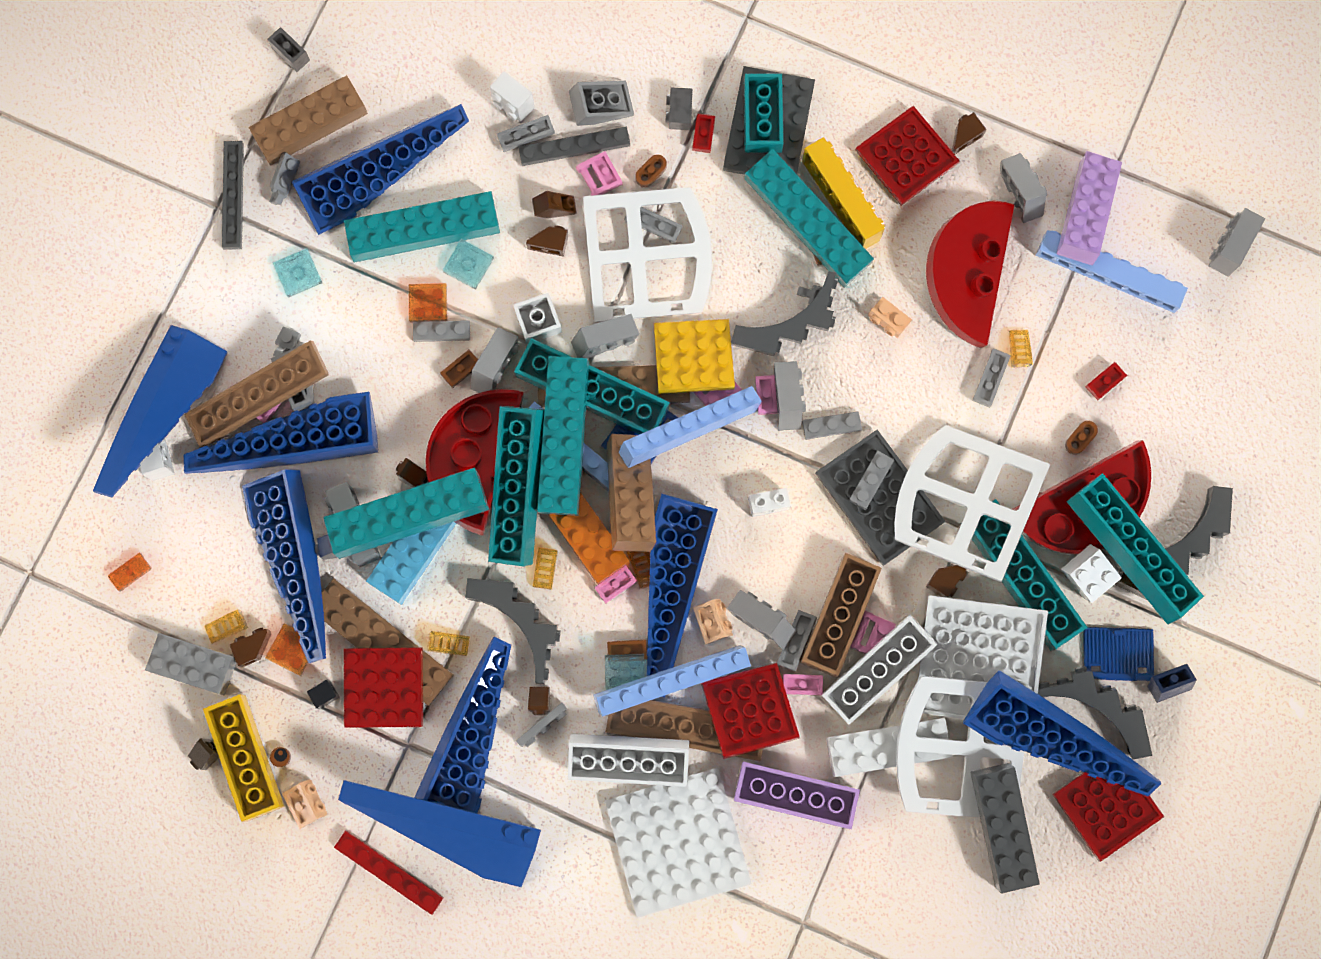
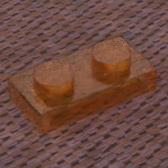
(129, 572)

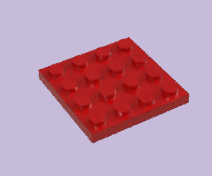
(907, 155)
(383, 687)
(750, 710)
(1106, 813)

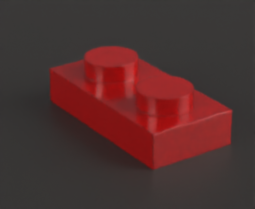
(703, 133)
(1106, 381)

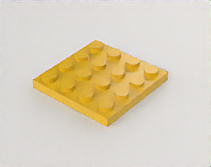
(694, 356)

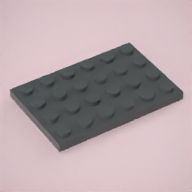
(796, 106)
(877, 521)

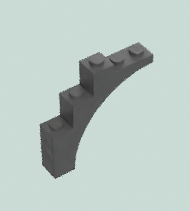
(815, 315)
(1213, 522)
(539, 636)
(1128, 721)

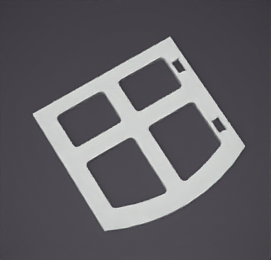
(638, 254)
(976, 503)
(972, 749)

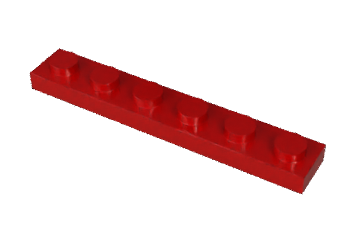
(388, 872)

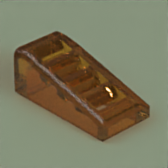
(644, 577)

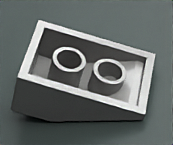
(600, 102)

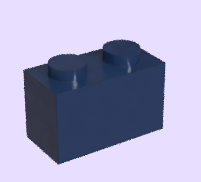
(1171, 683)

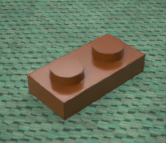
(459, 369)
(627, 647)

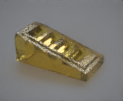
(1015, 362)
(544, 551)
(242, 625)
(431, 640)

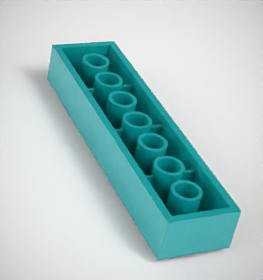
(808, 218)
(421, 226)
(606, 394)
(563, 436)
(516, 486)
(406, 513)
(1135, 549)
(1029, 581)

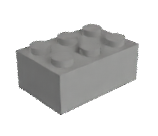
(1236, 241)

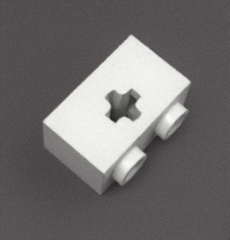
(769, 502)

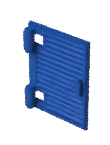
(1119, 653)

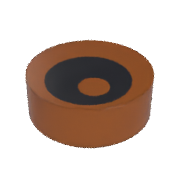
(280, 757)

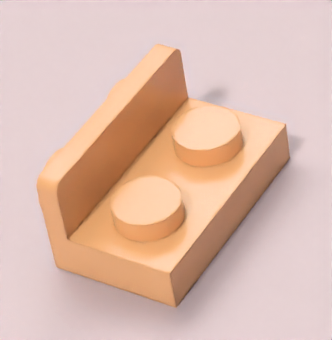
(889, 317)
(713, 621)
(304, 803)

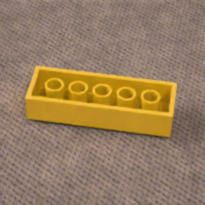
(842, 192)
(243, 758)

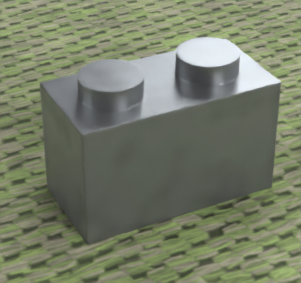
(288, 49)
(680, 108)

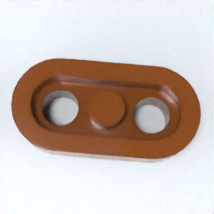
(650, 171)
(1080, 438)

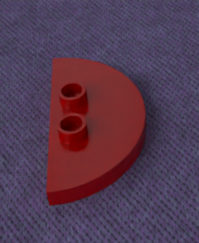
(967, 268)
(468, 440)
(1056, 524)

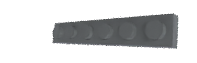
(574, 146)
(232, 195)

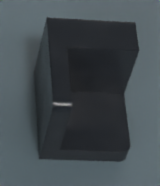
(323, 694)

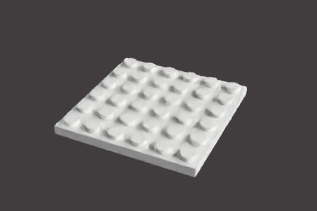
(978, 642)
(677, 843)

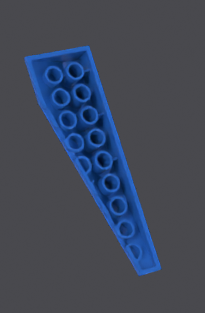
(358, 178)
(171, 384)
(322, 432)
(284, 529)
(675, 567)
(1027, 722)
(462, 754)
(474, 841)

